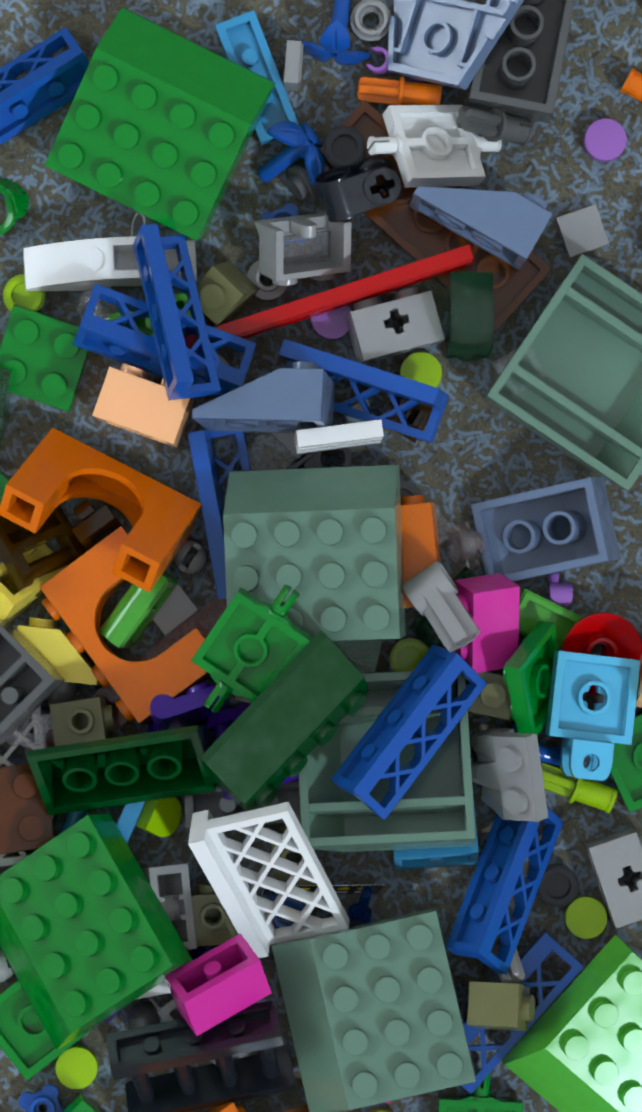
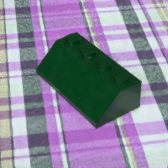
(286, 724)
(122, 769)

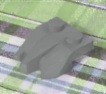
(510, 773)

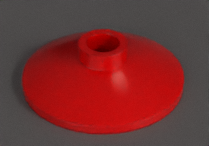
(611, 631)

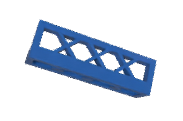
(45, 88)
(167, 318)
(139, 350)
(377, 381)
(211, 492)
(405, 723)
(493, 884)
(530, 962)

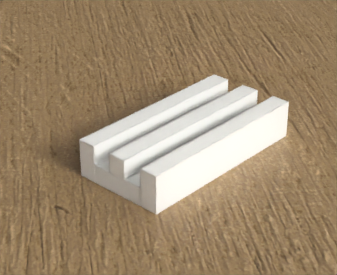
(338, 436)

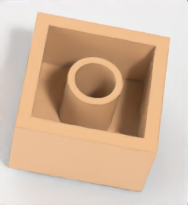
(142, 406)

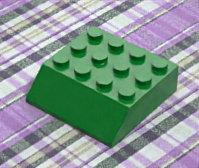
(159, 124)
(84, 928)

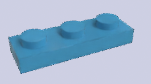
(247, 46)

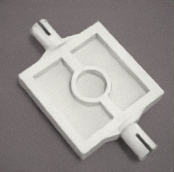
(431, 146)

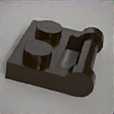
(18, 540)

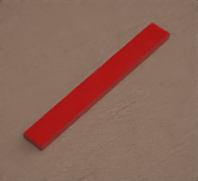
(346, 294)

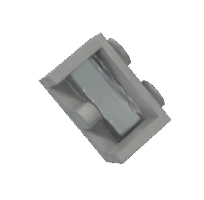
(303, 248)

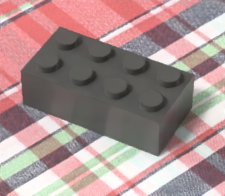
(525, 62)

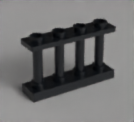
(175, 1046)

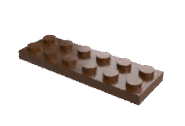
(426, 238)

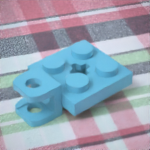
(587, 730)

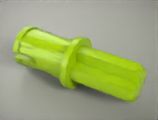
(579, 790)

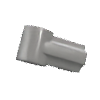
(436, 597)

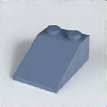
(492, 220)
(274, 403)
(547, 530)

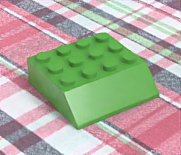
(590, 1039)

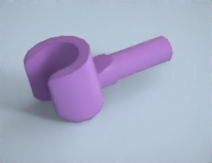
(383, 70)
(559, 592)

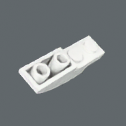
(84, 262)

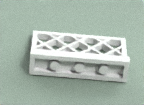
(238, 885)

